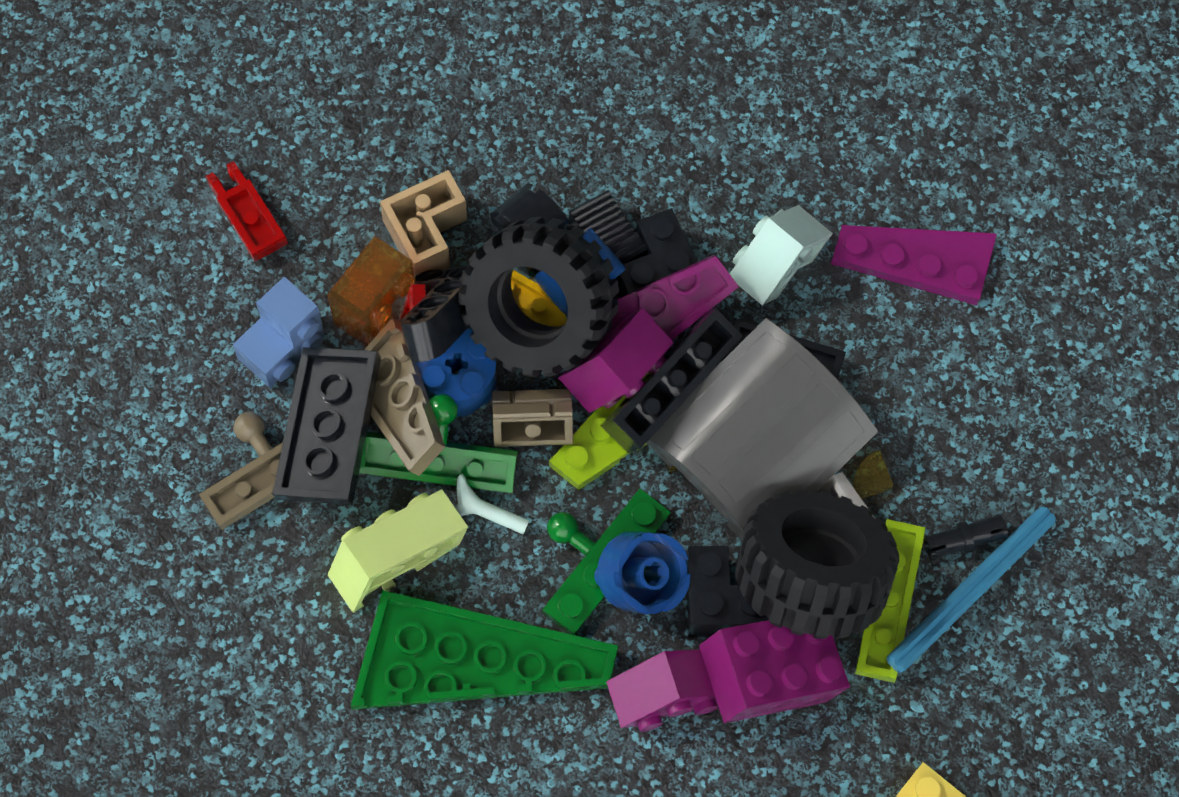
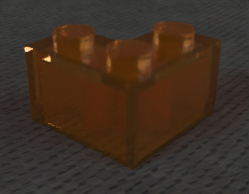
(368, 288)

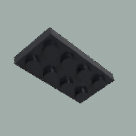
(327, 426)

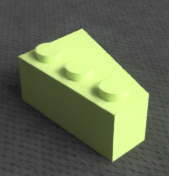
(394, 546)

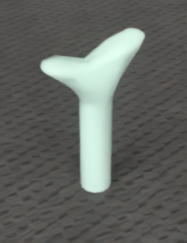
(470, 503)

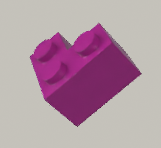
(618, 362)
(661, 688)

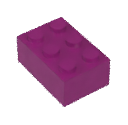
(770, 670)

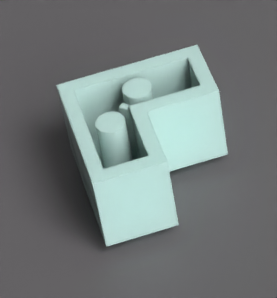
(777, 251)

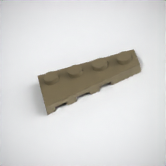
(402, 403)

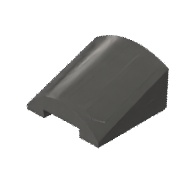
(763, 426)

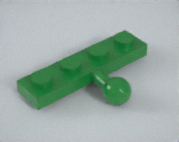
(482, 466)
(580, 592)

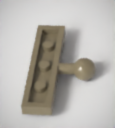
(249, 485)

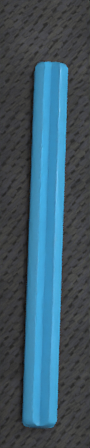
(970, 589)

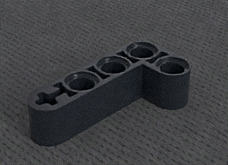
(437, 318)

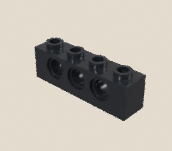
(673, 381)

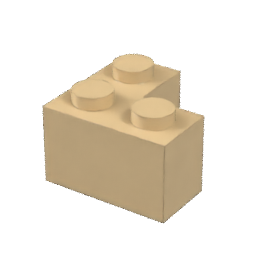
(419, 217)

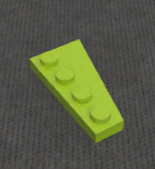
(591, 451)

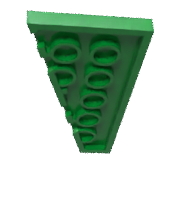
(453, 654)

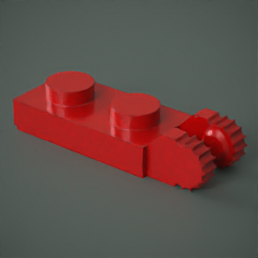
(248, 214)

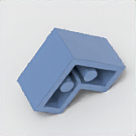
(277, 339)

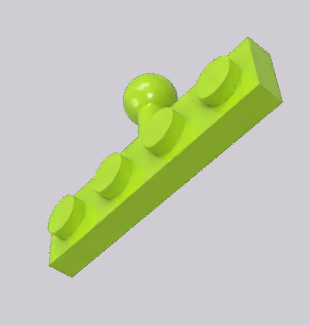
(890, 628)

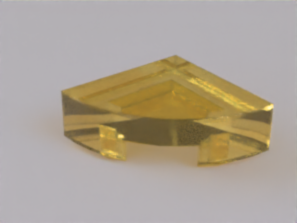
(872, 476)

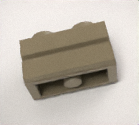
(532, 417)

